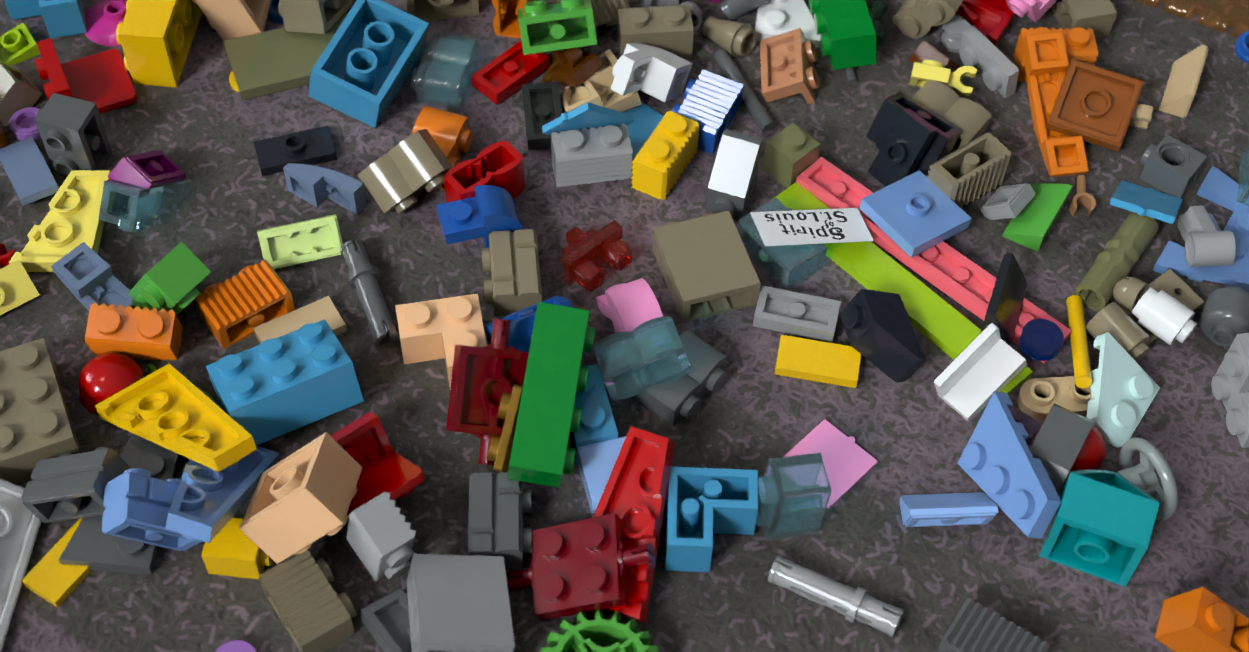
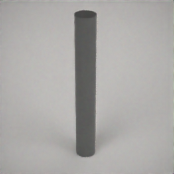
(749, 98)

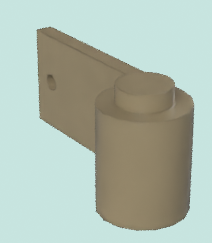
(1124, 325)

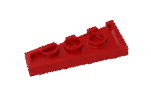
(638, 497)

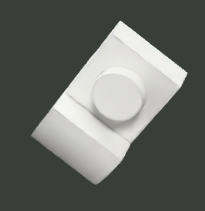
(650, 71)

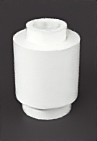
(1164, 316)

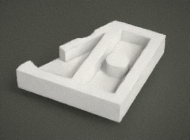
(784, 16)

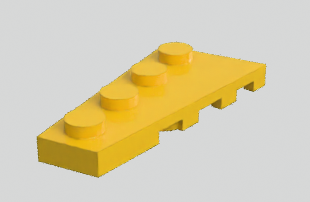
(179, 418)

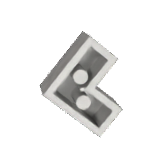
(1232, 387)

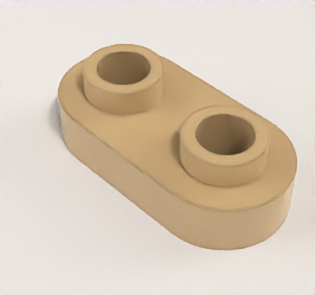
(1056, 390)

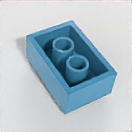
(368, 60)
(286, 382)

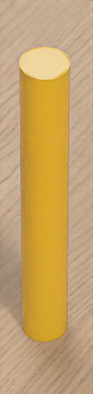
(1079, 342)

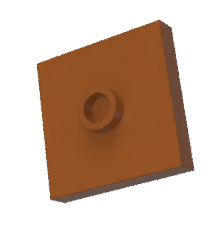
(1095, 105)

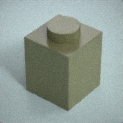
(790, 154)

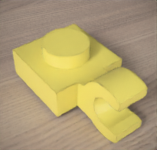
(934, 71)

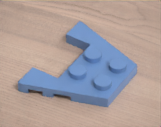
(1223, 191)

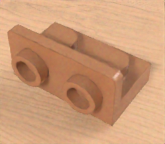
(788, 66)

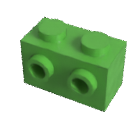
(556, 25)
(170, 281)

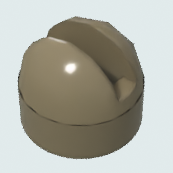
(1129, 292)

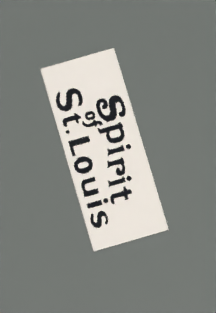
(811, 226)

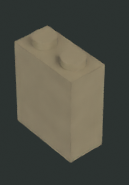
(705, 266)

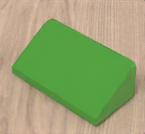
(1039, 215)

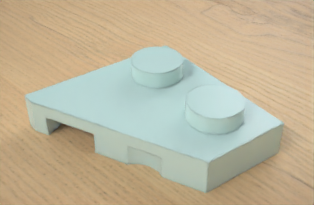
(1118, 392)

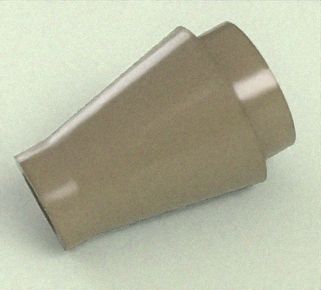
(732, 36)

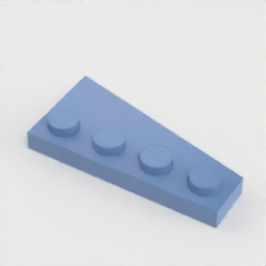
(211, 498)

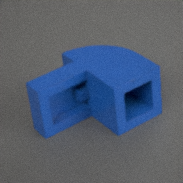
(477, 216)

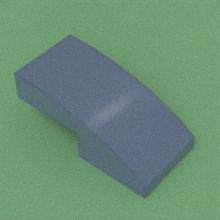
(27, 171)
(319, 183)
(91, 278)

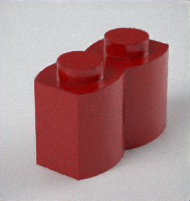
(495, 166)

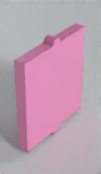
(842, 457)

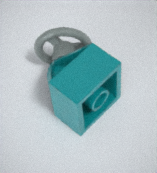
(1111, 515)

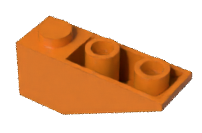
(1202, 624)

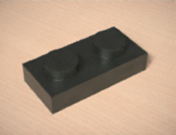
(540, 107)

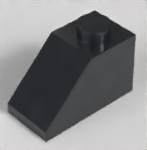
(883, 333)

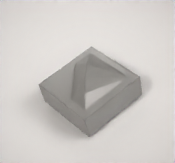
(1008, 201)

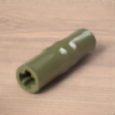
(1116, 260)

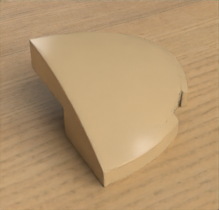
(598, 88)

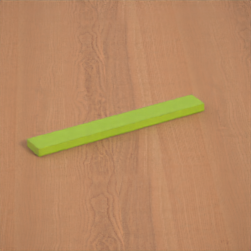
(880, 272)

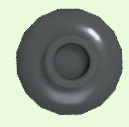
(1225, 315)

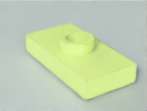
(301, 241)

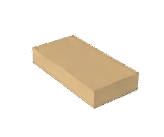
(293, 320)

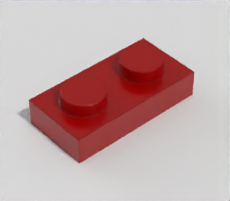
(508, 73)

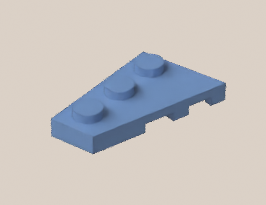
(1007, 471)

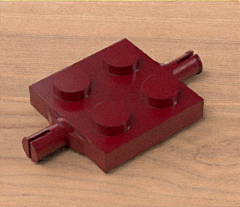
(478, 385)
(579, 567)

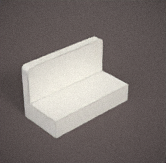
(978, 372)

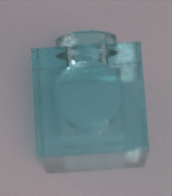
(130, 205)

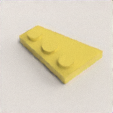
(69, 222)

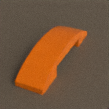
(1045, 72)

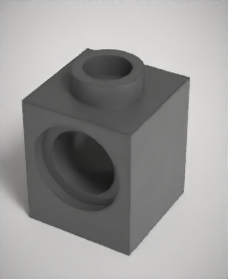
(1171, 166)

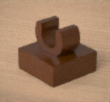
(574, 66)

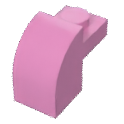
(629, 305)

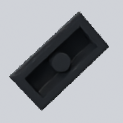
(1006, 298)

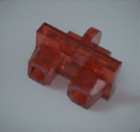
(589, 250)

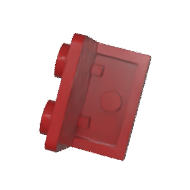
(93, 78)
(381, 466)

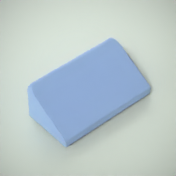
(947, 509)

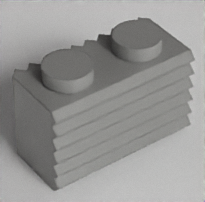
(591, 155)
(381, 537)

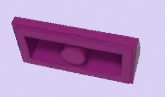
(147, 170)

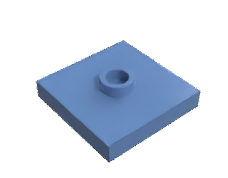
(915, 213)

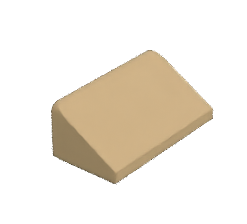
(1183, 82)

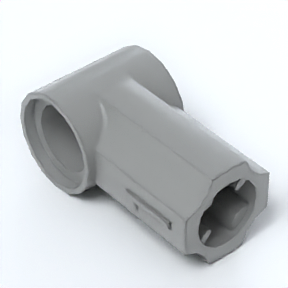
(1204, 239)

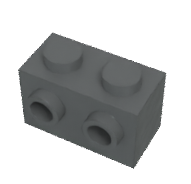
(73, 134)

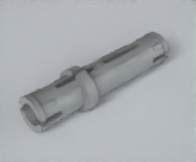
(837, 596)

